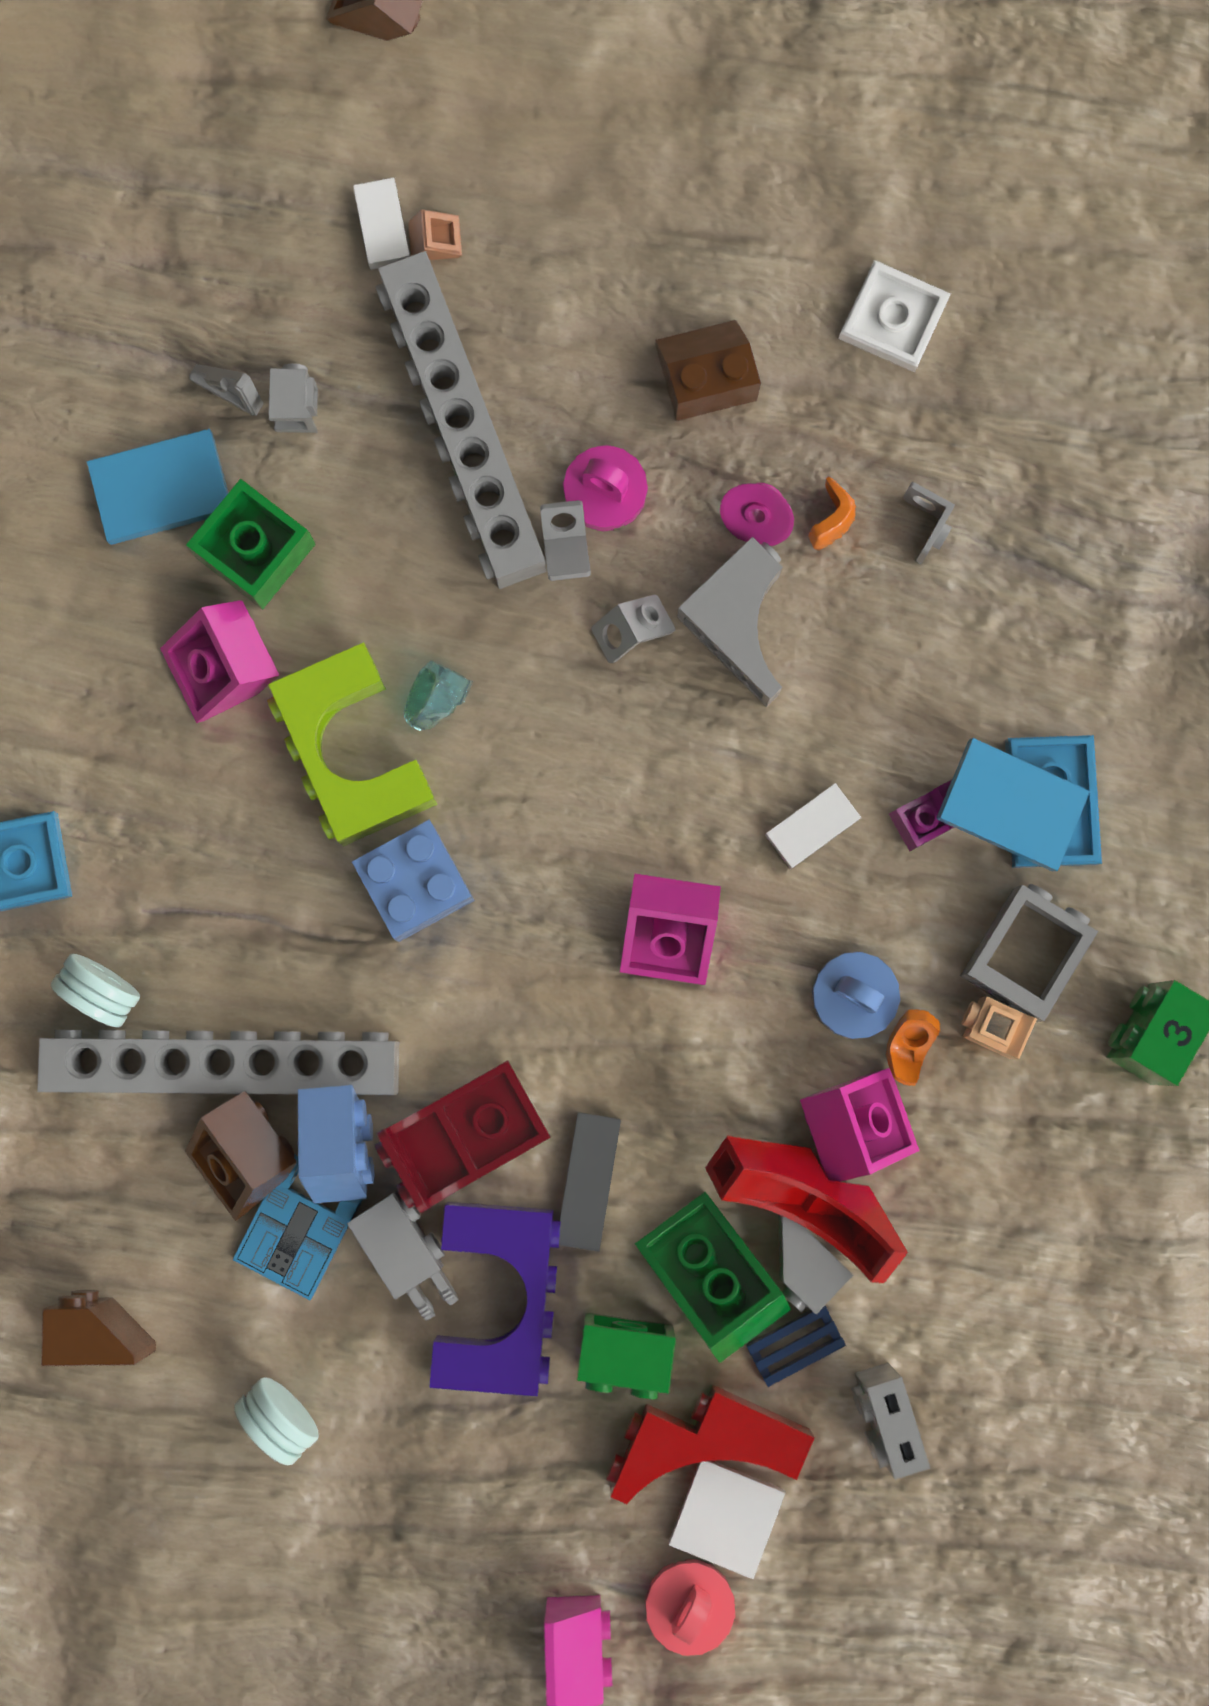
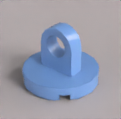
(856, 995)

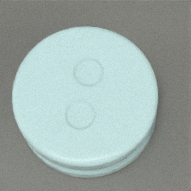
(95, 990)
(276, 1421)

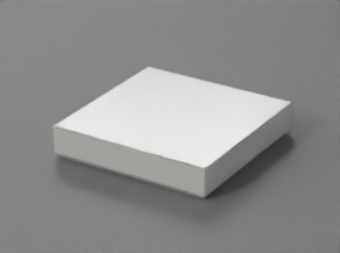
(894, 316)
(727, 1517)

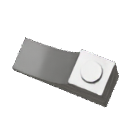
(726, 615)

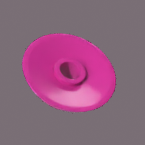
(757, 512)

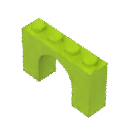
(306, 705)

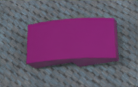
(918, 820)

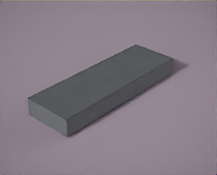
(588, 1181)

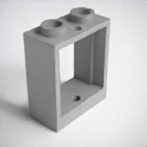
(1005, 989)

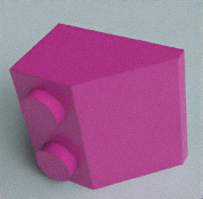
(219, 659)
(670, 929)
(859, 1126)
(574, 1651)

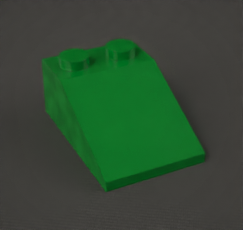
(713, 1277)

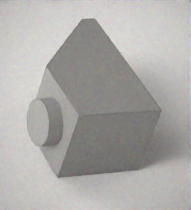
(807, 1267)

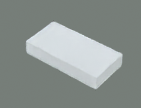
(381, 222)
(813, 826)

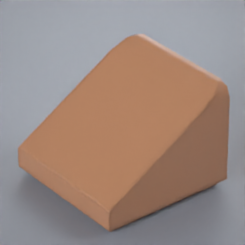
(435, 234)

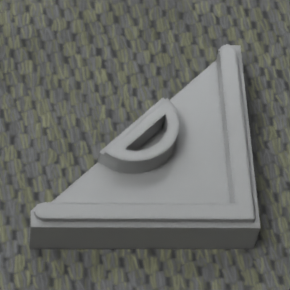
(229, 385)

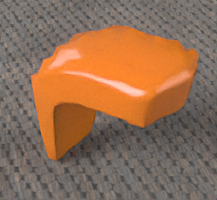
(837, 523)
(910, 1044)

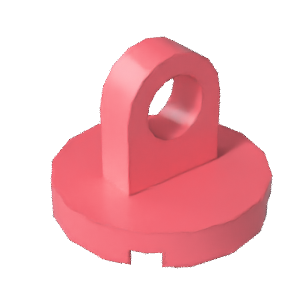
(690, 1607)

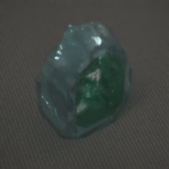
(434, 695)

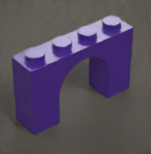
(513, 1360)

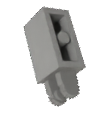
(402, 1252)

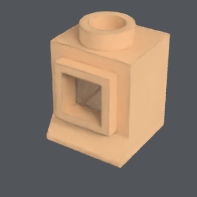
(997, 1027)

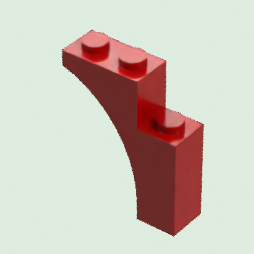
(795, 1186)
(723, 1431)

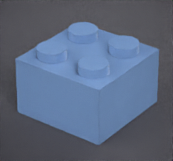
(413, 881)
(333, 1144)

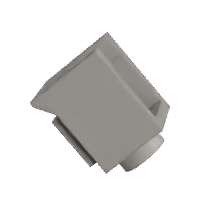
(293, 399)

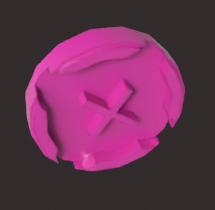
(608, 485)

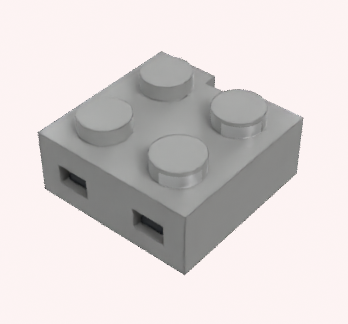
(894, 1431)

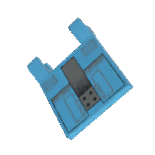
(294, 1237)

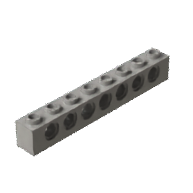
(415, 281)
(62, 1070)

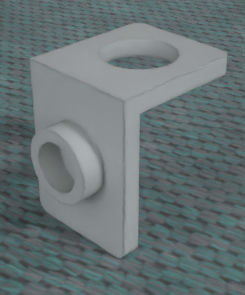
(939, 508)
(565, 546)
(637, 621)

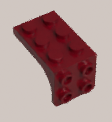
(461, 1137)

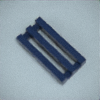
(804, 1360)

